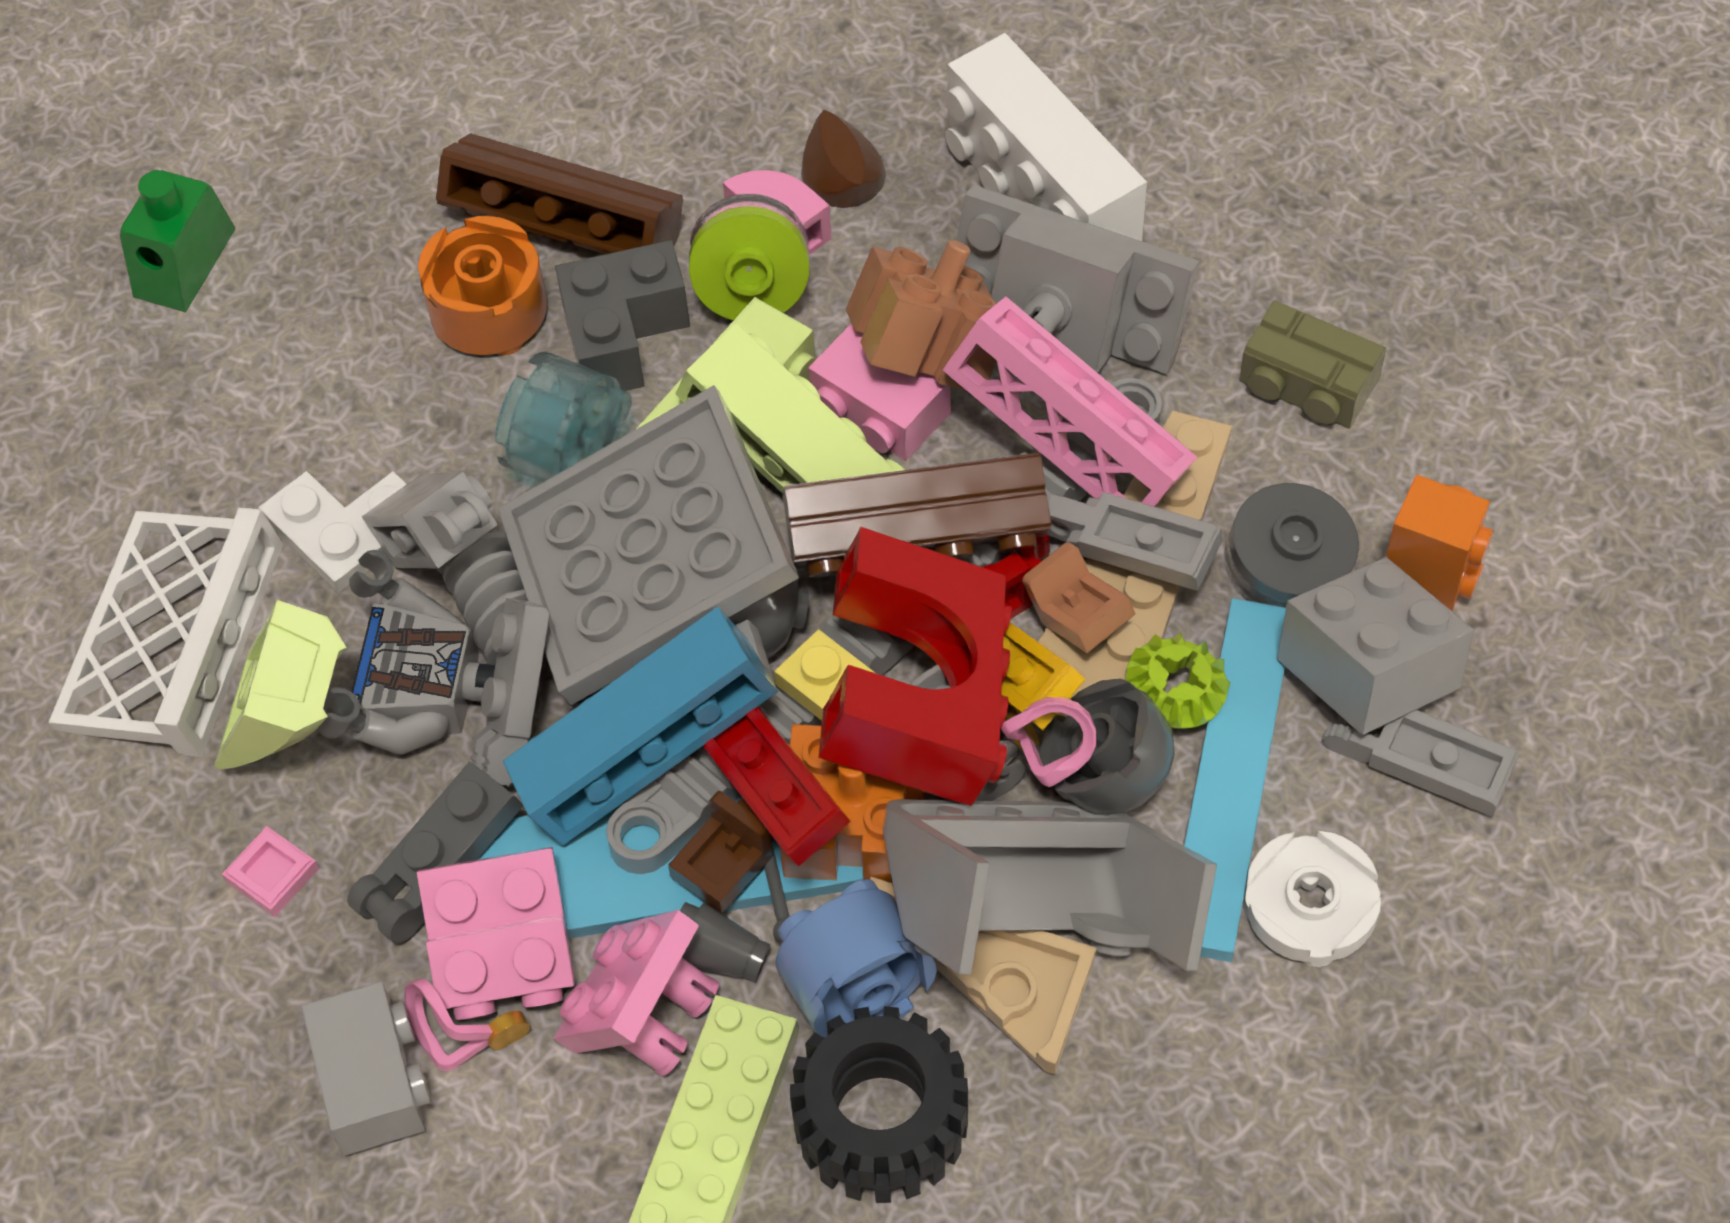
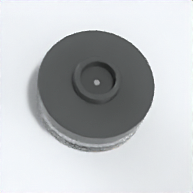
(1288, 543)

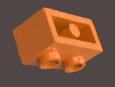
(1441, 539)

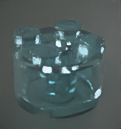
(558, 416)

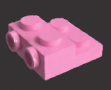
(496, 932)

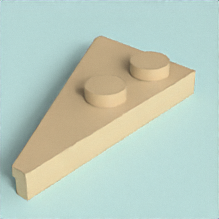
(1025, 985)

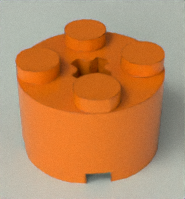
(483, 286)

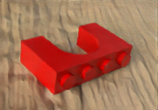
(958, 617)

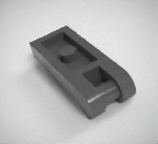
(450, 832)

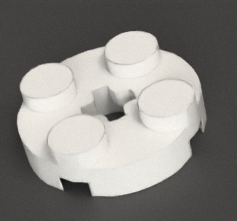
(1313, 933)

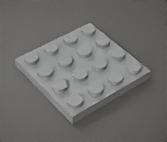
(645, 542)

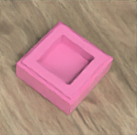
(270, 871)

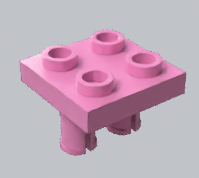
(630, 974)

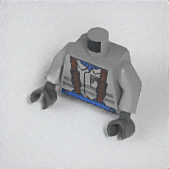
(411, 670)

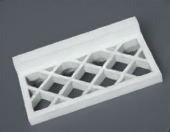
(211, 632)

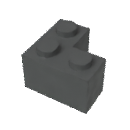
(618, 300)

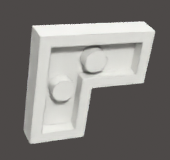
(323, 529)

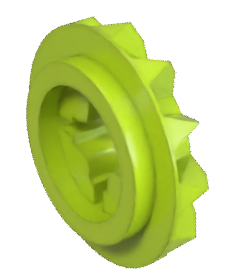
(1189, 702)

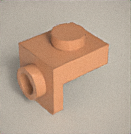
(1075, 600)

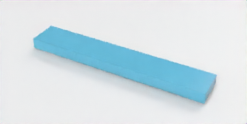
(1236, 765)

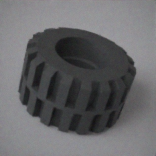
(886, 1157)

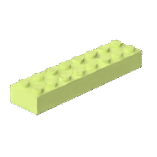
(718, 1116)

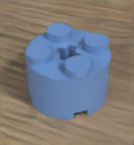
(850, 957)

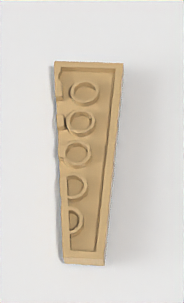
(1150, 597)

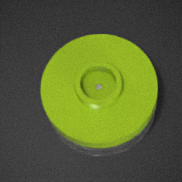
(747, 251)

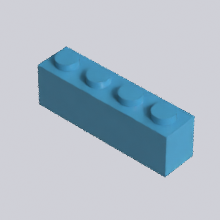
(639, 726)

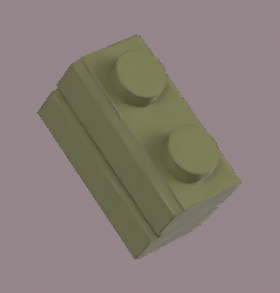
(1311, 365)

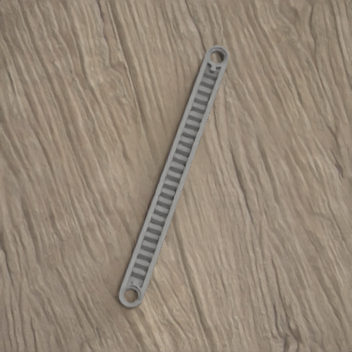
(680, 798)

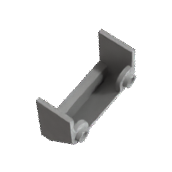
(1042, 870)

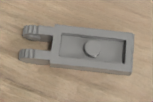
(512, 692)
(1432, 757)

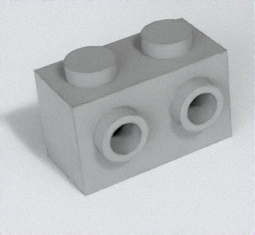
(364, 1067)

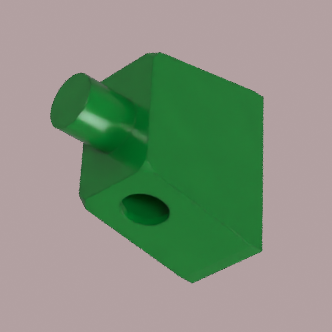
(173, 238)

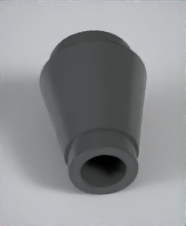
(723, 944)

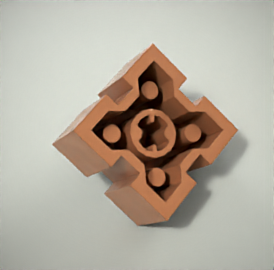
(919, 314)

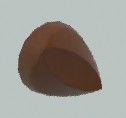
(841, 163)

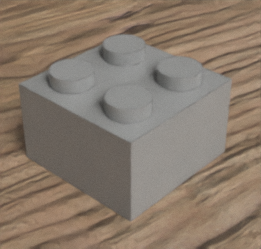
(1374, 645)

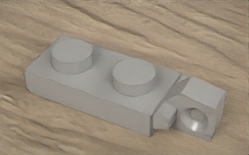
(1137, 537)

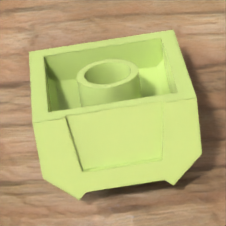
(281, 685)

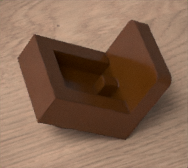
(723, 853)

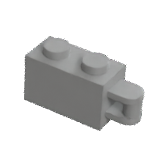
(431, 519)

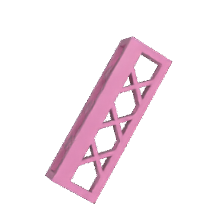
(1072, 392)

